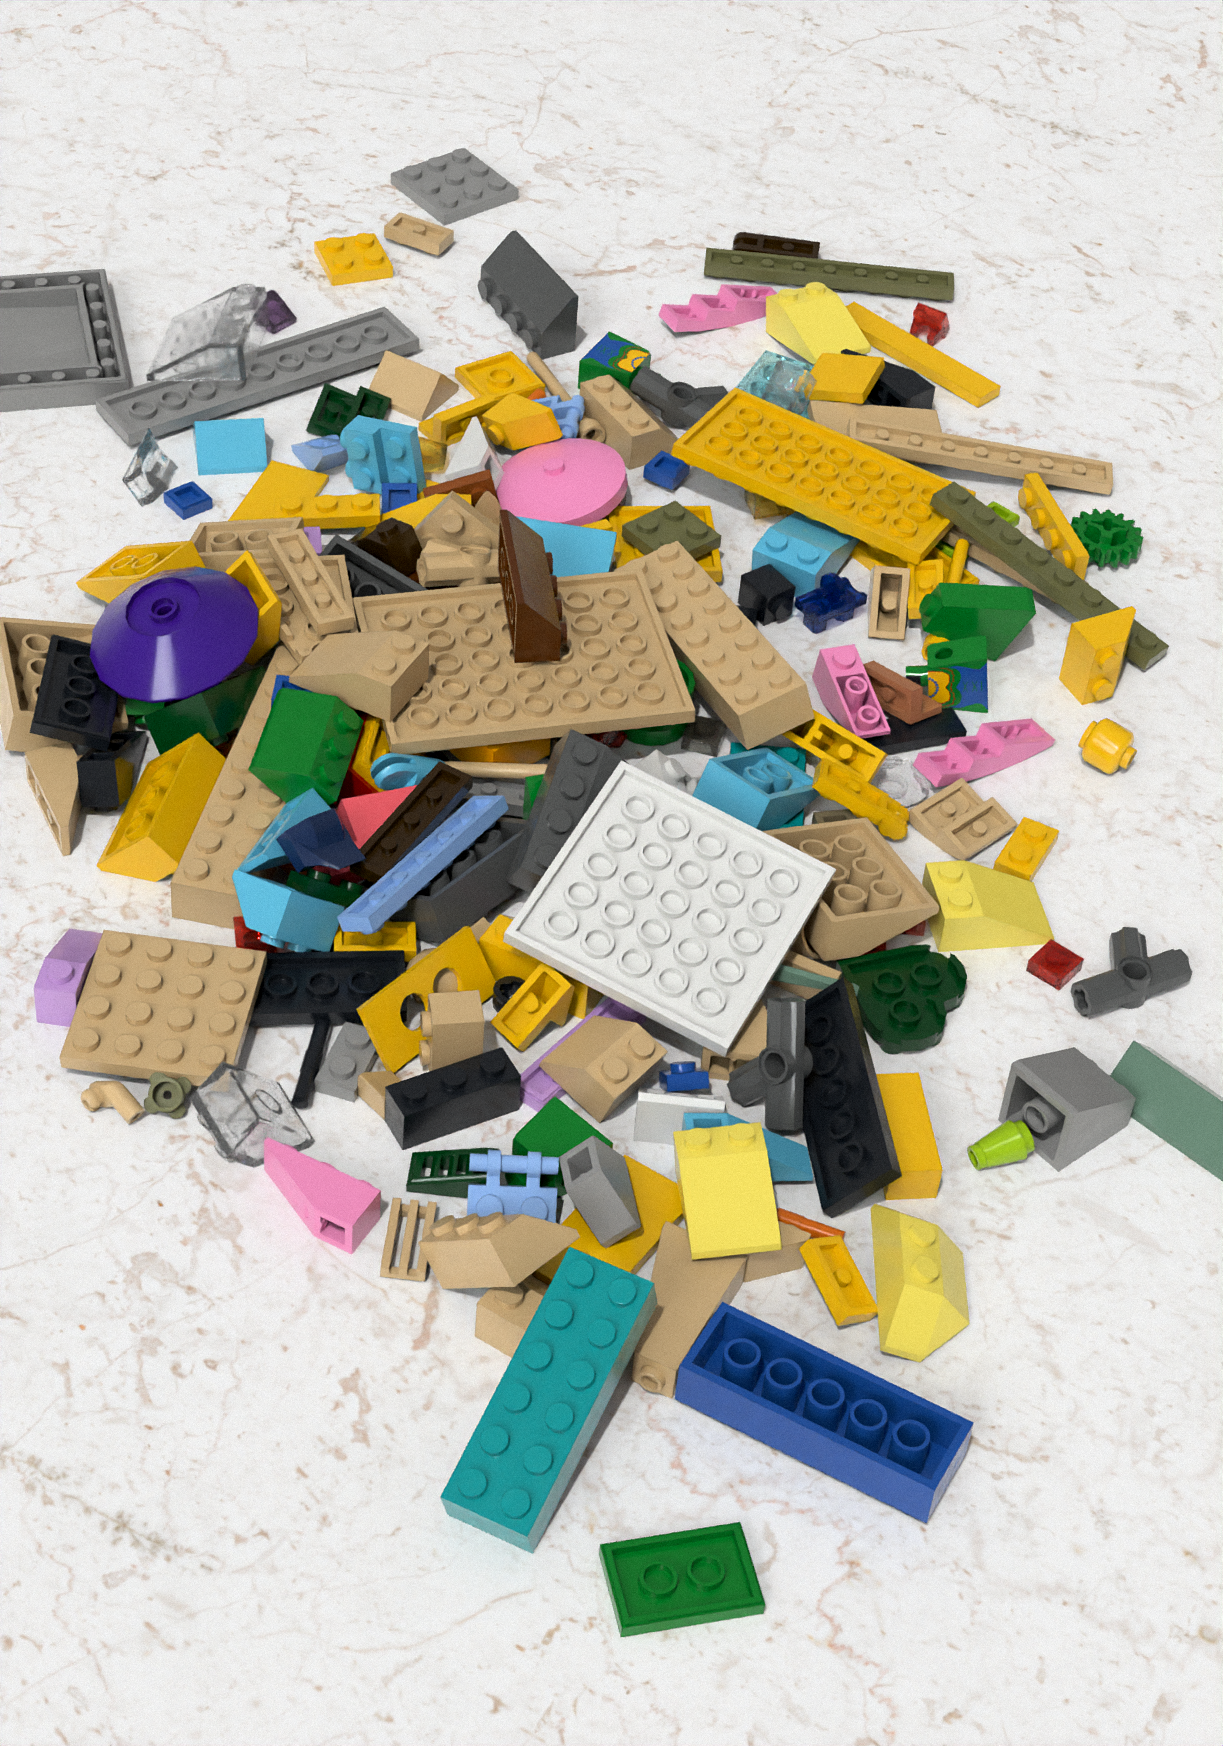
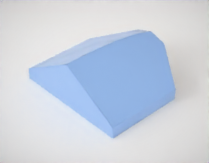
(321, 453)

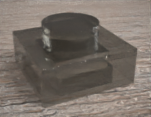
(704, 736)

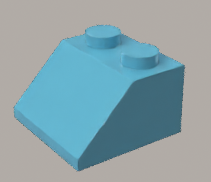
(286, 914)

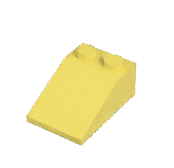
(813, 322)
(983, 908)
(726, 1190)

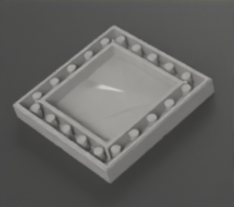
(58, 341)

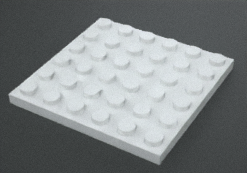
(670, 907)

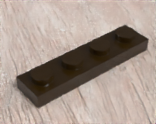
(413, 820)

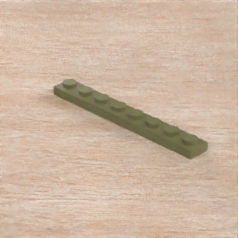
(833, 274)
(1039, 567)

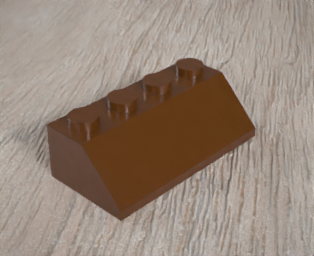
(529, 592)

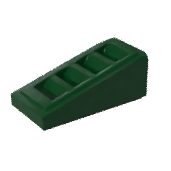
(449, 1184)

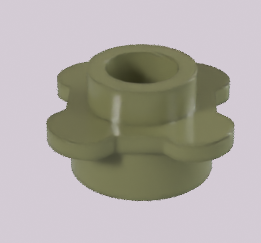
(159, 1085)

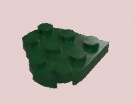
(905, 994)

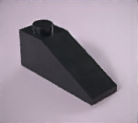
(899, 387)
(109, 775)

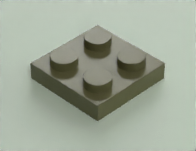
(669, 525)

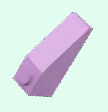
(64, 977)

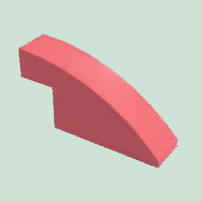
(362, 818)

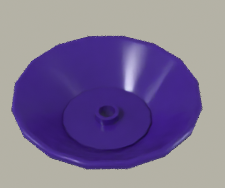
(174, 634)

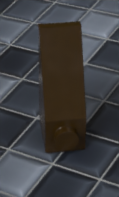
(391, 543)

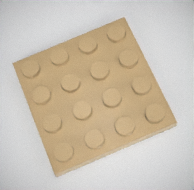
(163, 1007)

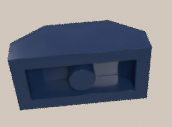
(320, 842)

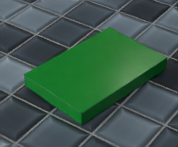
(681, 1579)

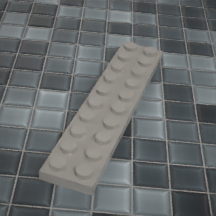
(276, 371)

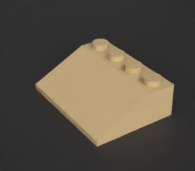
(22, 663)
(870, 892)

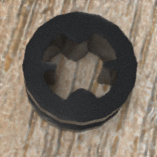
(504, 989)

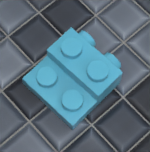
(382, 454)

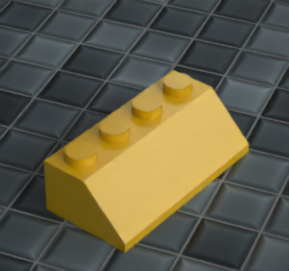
(163, 811)

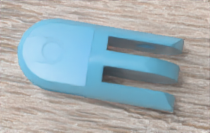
(401, 770)

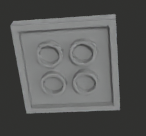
(454, 186)

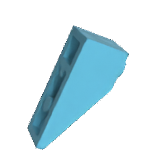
(267, 851)

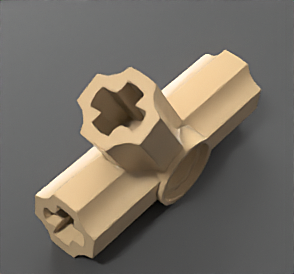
(452, 564)

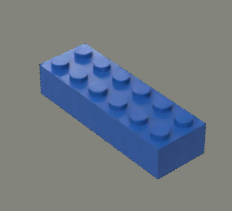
(824, 1411)

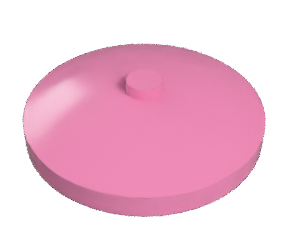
(564, 482)

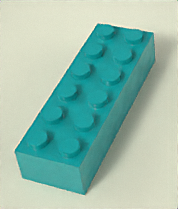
(550, 1400)

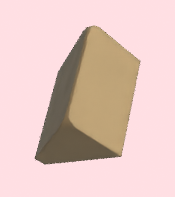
(372, 1089)

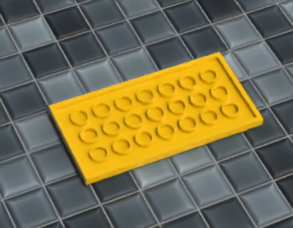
(818, 474)

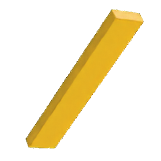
(924, 358)

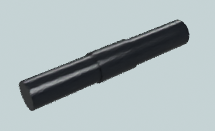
(311, 1064)

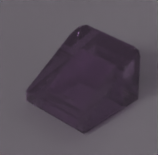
(279, 313)

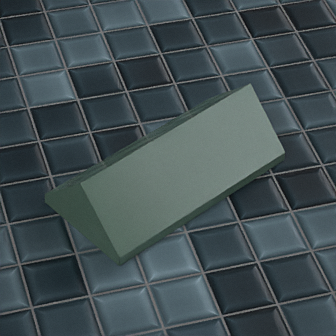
(1174, 1105)

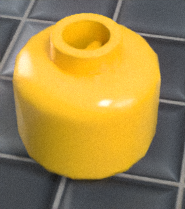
(1107, 746)

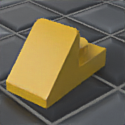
(537, 1002)

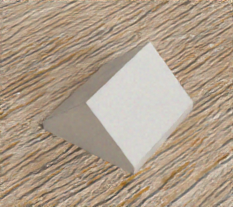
(662, 1112)

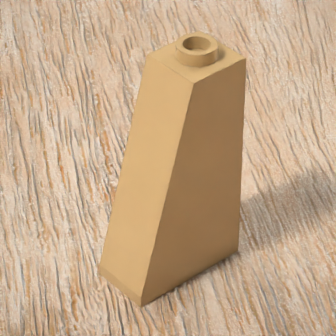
(686, 1301)

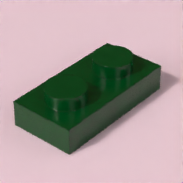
(317, 885)

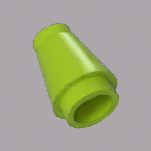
(1003, 1145)

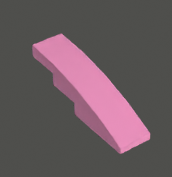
(729, 308)
(989, 751)

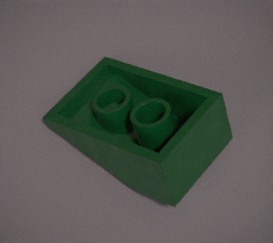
(207, 713)

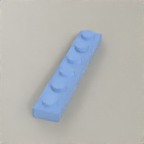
(422, 864)

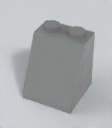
(1065, 1104)

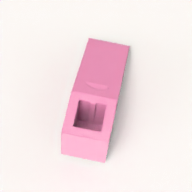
(848, 691)
(327, 1200)

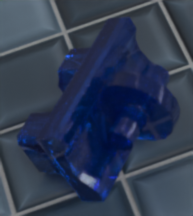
(833, 599)

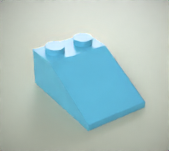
(803, 551)
(756, 788)

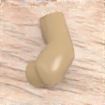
(112, 1095)

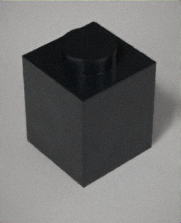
(767, 592)

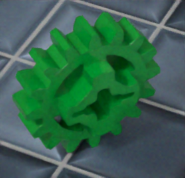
(1108, 537)

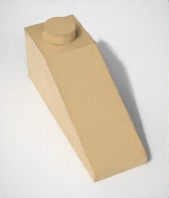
(55, 786)

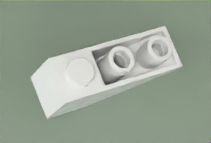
(475, 455)

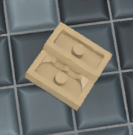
(961, 820)

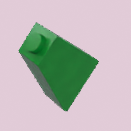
(978, 610)

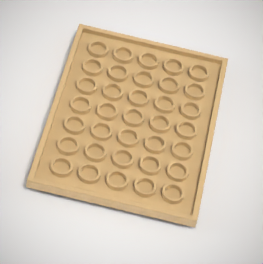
(608, 677)

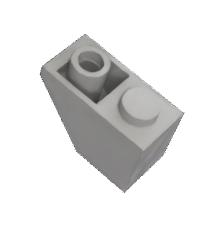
(600, 1189)

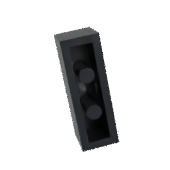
(452, 1098)

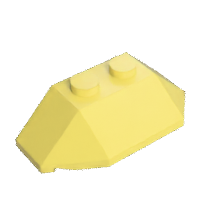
(917, 1284)

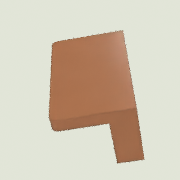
(900, 695)

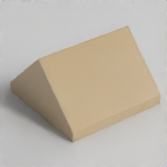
(411, 386)

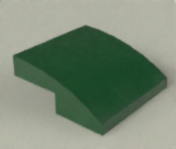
(338, 408)

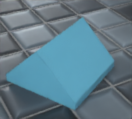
(230, 446)

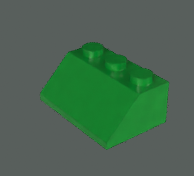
(306, 745)

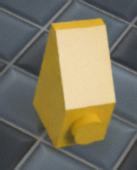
(520, 423)

